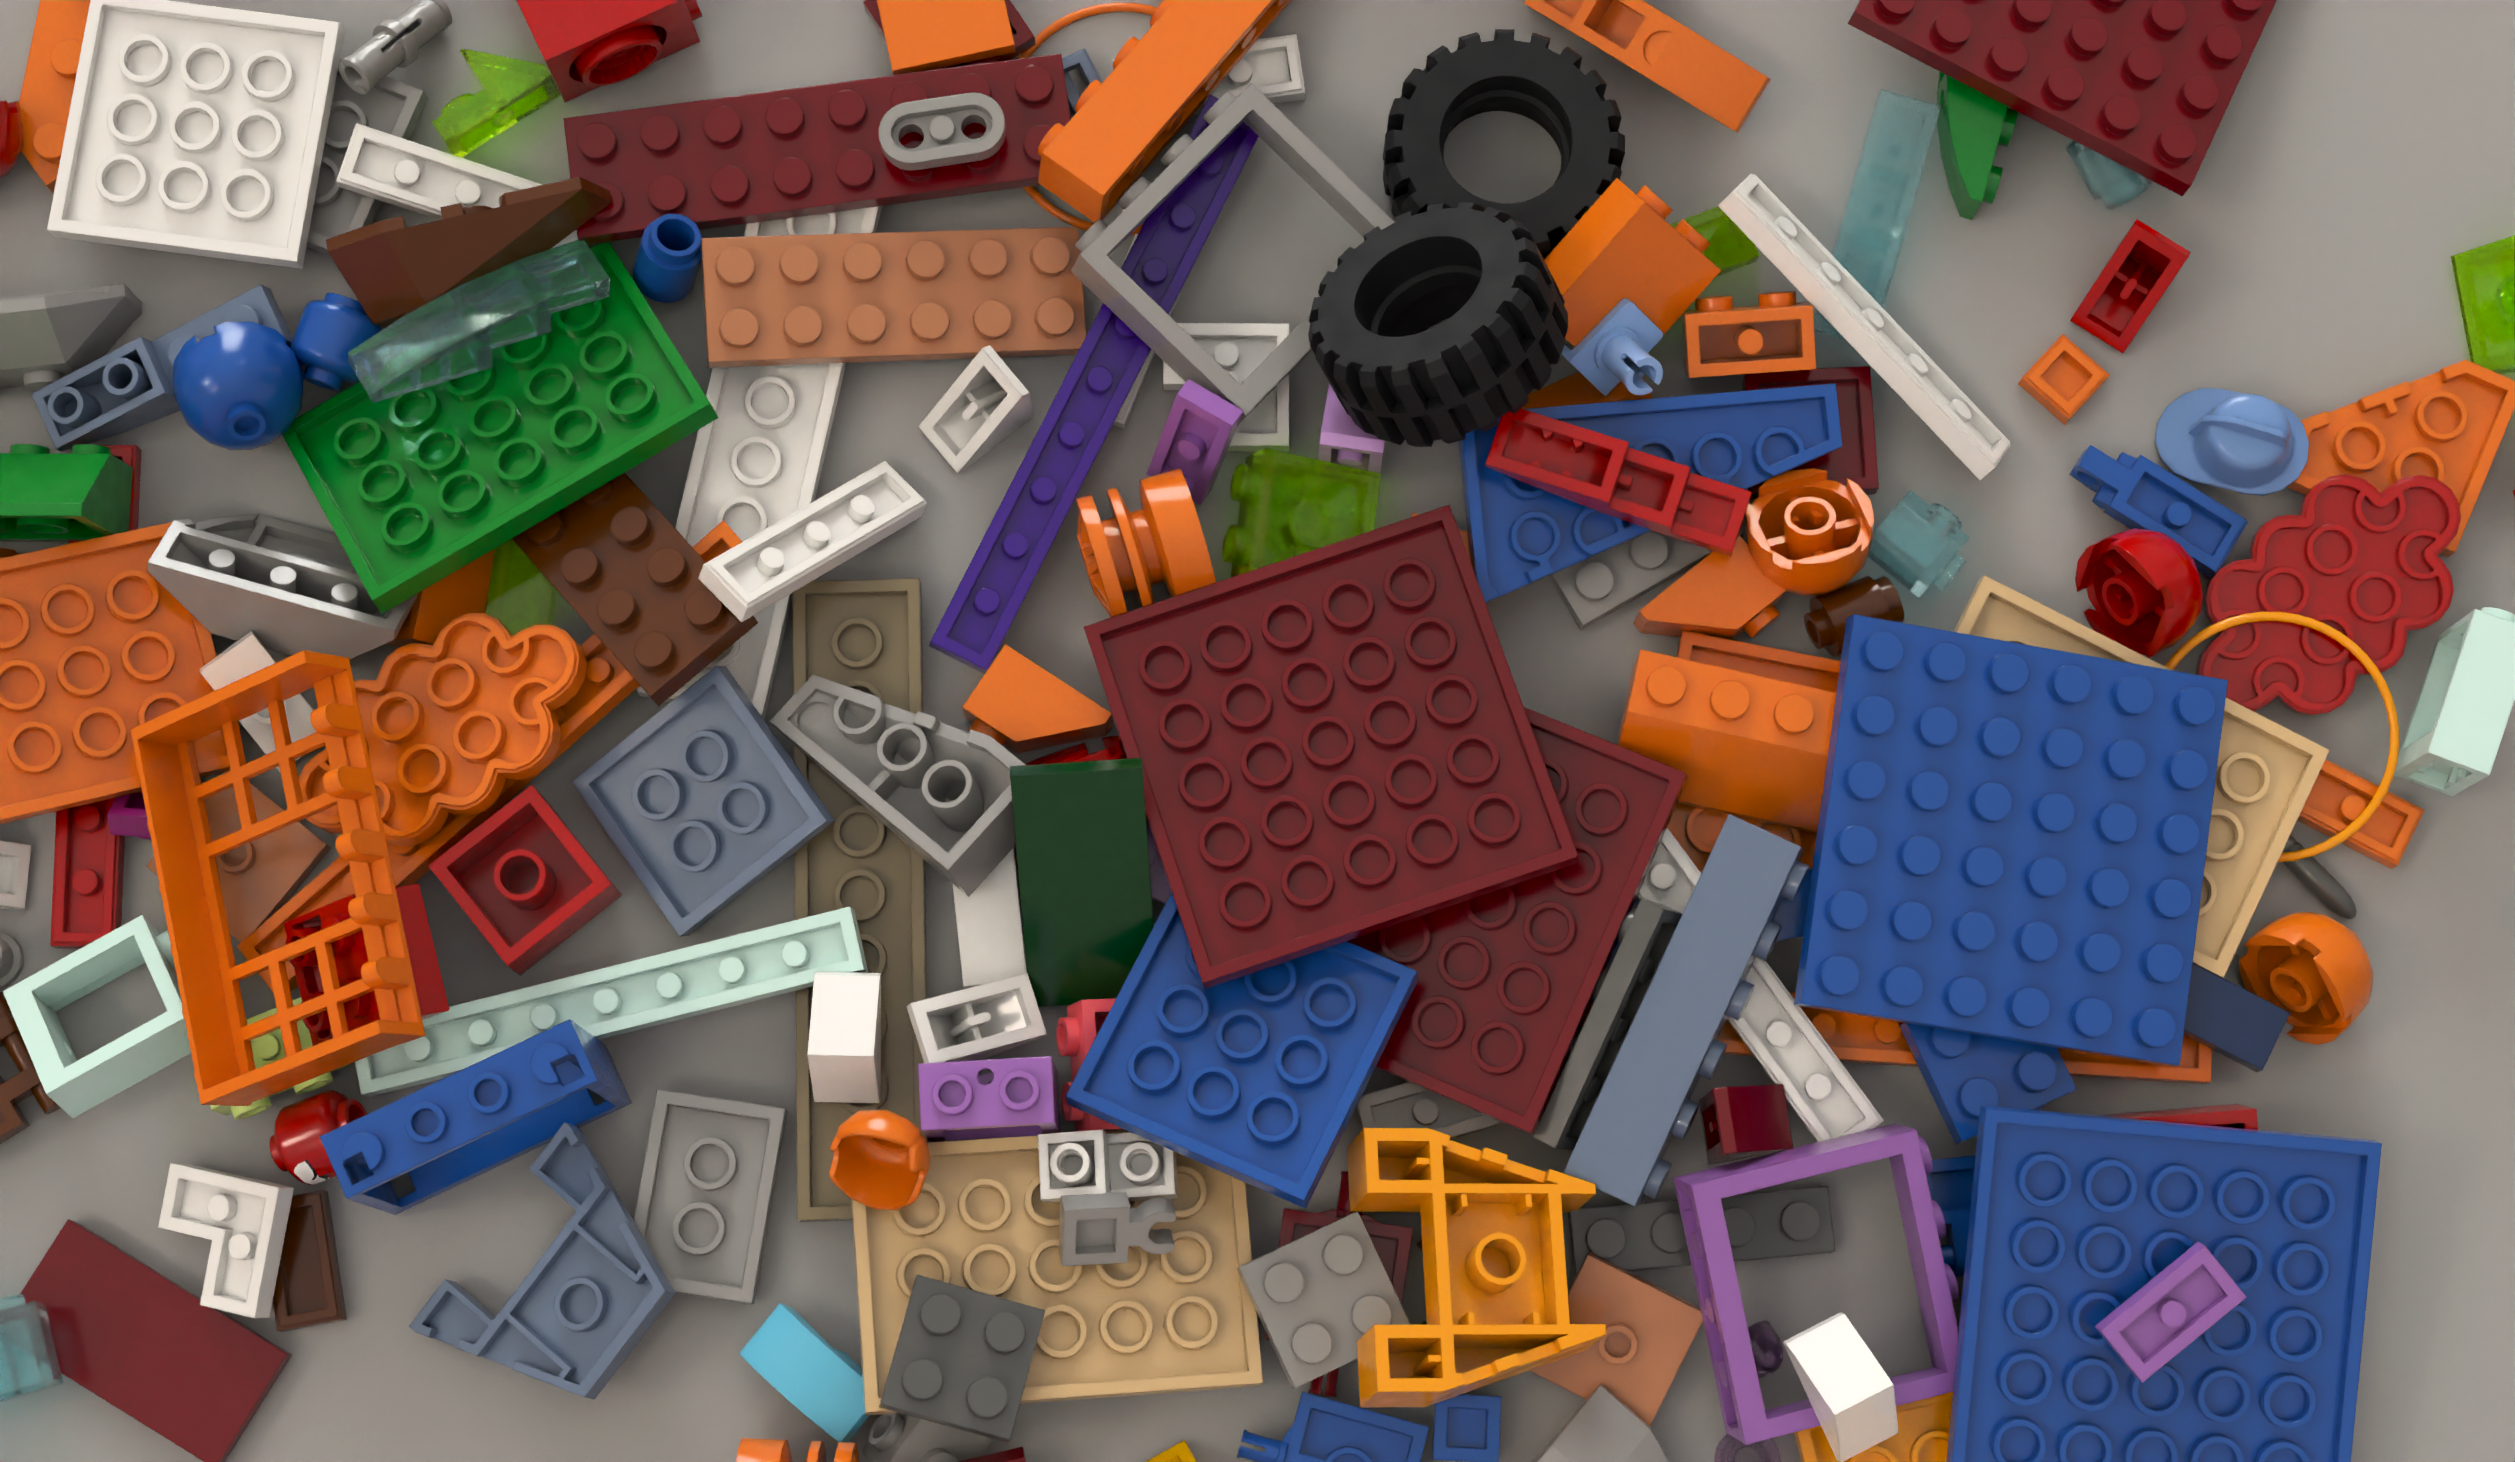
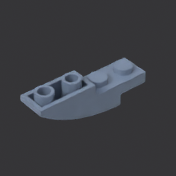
(136, 379)

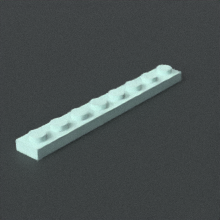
(625, 997)

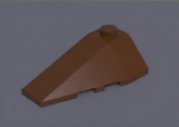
(406, 267)

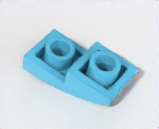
(809, 1372)

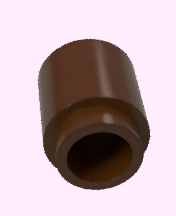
(1861, 597)

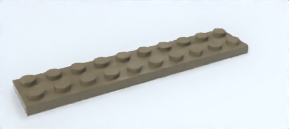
(870, 641)

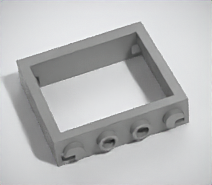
(1143, 198)

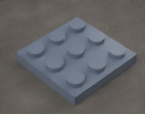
(702, 800)

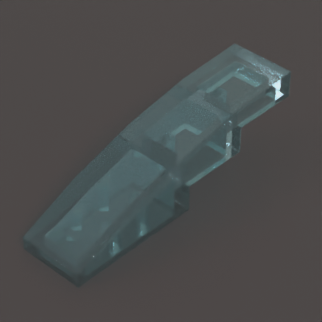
(1882, 194)
(462, 327)

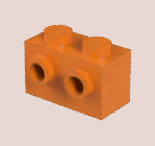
(1748, 339)

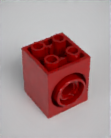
(607, 40)

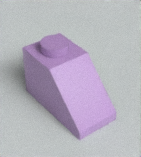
(1345, 442)

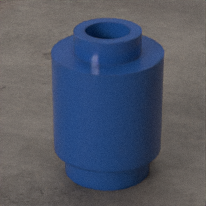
(668, 258)

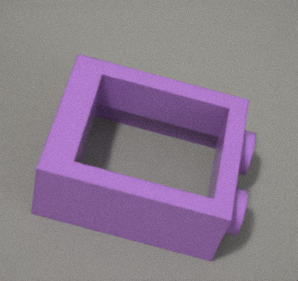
(1010, 1102)

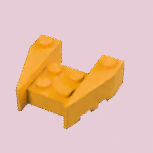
(1487, 1263)

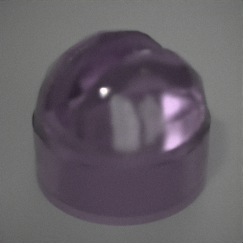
(1766, 1348)

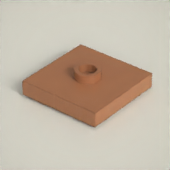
(261, 873)
(1643, 1339)

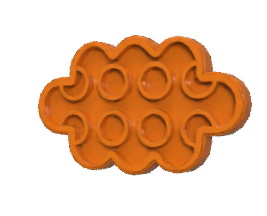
(457, 722)

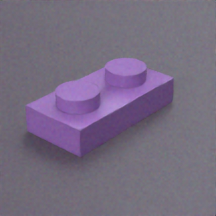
(1196, 438)
(2170, 1311)

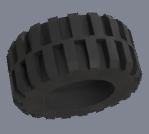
(1512, 79)
(1467, 370)

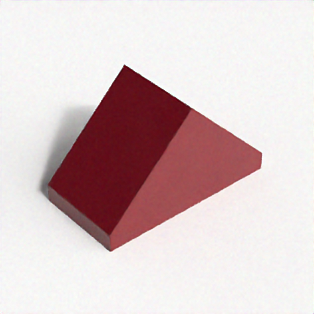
(1745, 1122)

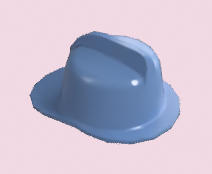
(2232, 441)

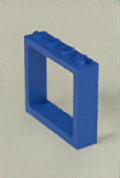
(476, 1118)

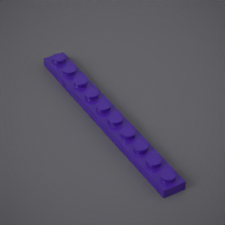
(1084, 412)

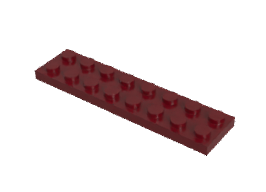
(802, 149)

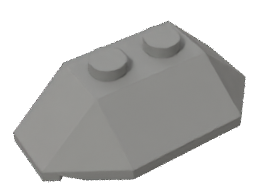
(60, 332)
(273, 580)

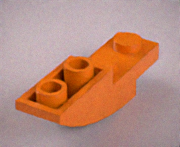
(1663, 54)

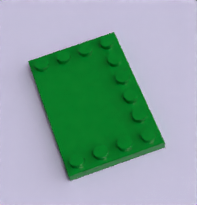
(485, 456)

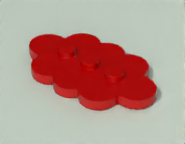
(2347, 561)

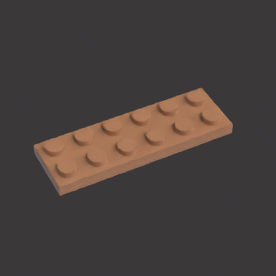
(891, 296)

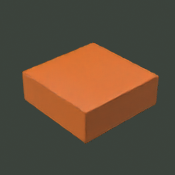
(2063, 379)

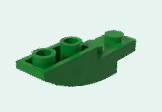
(1969, 134)

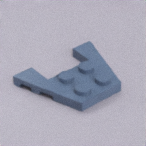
(582, 1298)

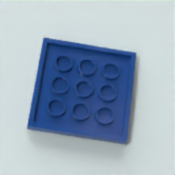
(1248, 1069)

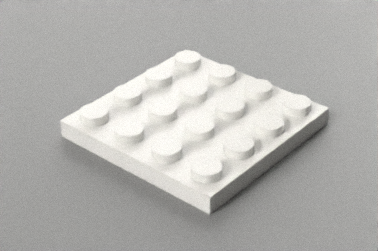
(196, 130)

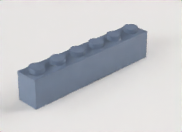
(1685, 1011)

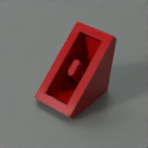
(2130, 286)

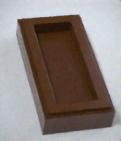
(308, 1274)

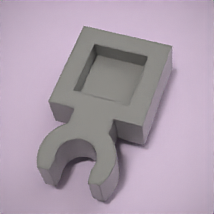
(1104, 1226)

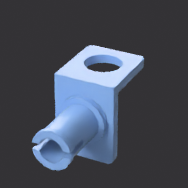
(1619, 351)

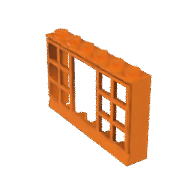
(194, 896)

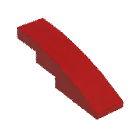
(1618, 480)

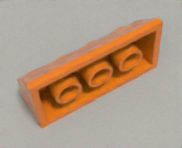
(1741, 737)

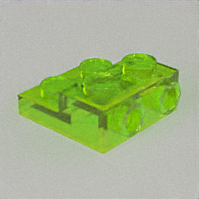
(1295, 507)

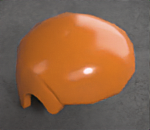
(880, 1159)

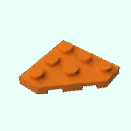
(50, 83)
(2426, 427)

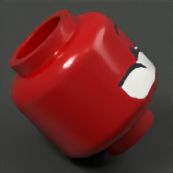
(298, 1130)

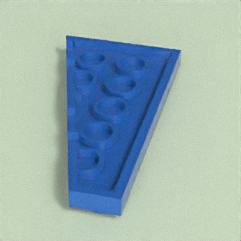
(1727, 436)

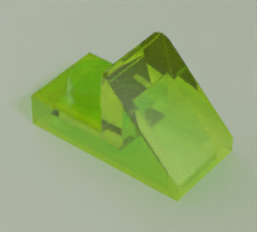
(508, 95)

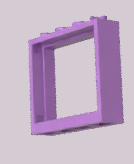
(1718, 1286)

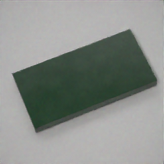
(1082, 875)

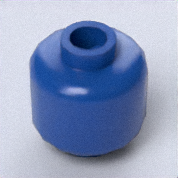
(326, 336)

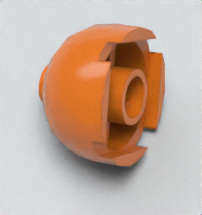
(1809, 531)
(2311, 971)

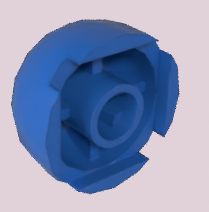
(238, 385)

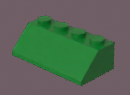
(63, 494)

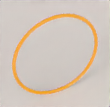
(2375, 674)

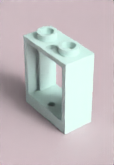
(2462, 704)
(121, 1063)

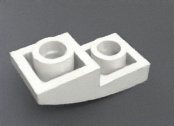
(1105, 1164)

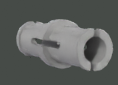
(370, 62)

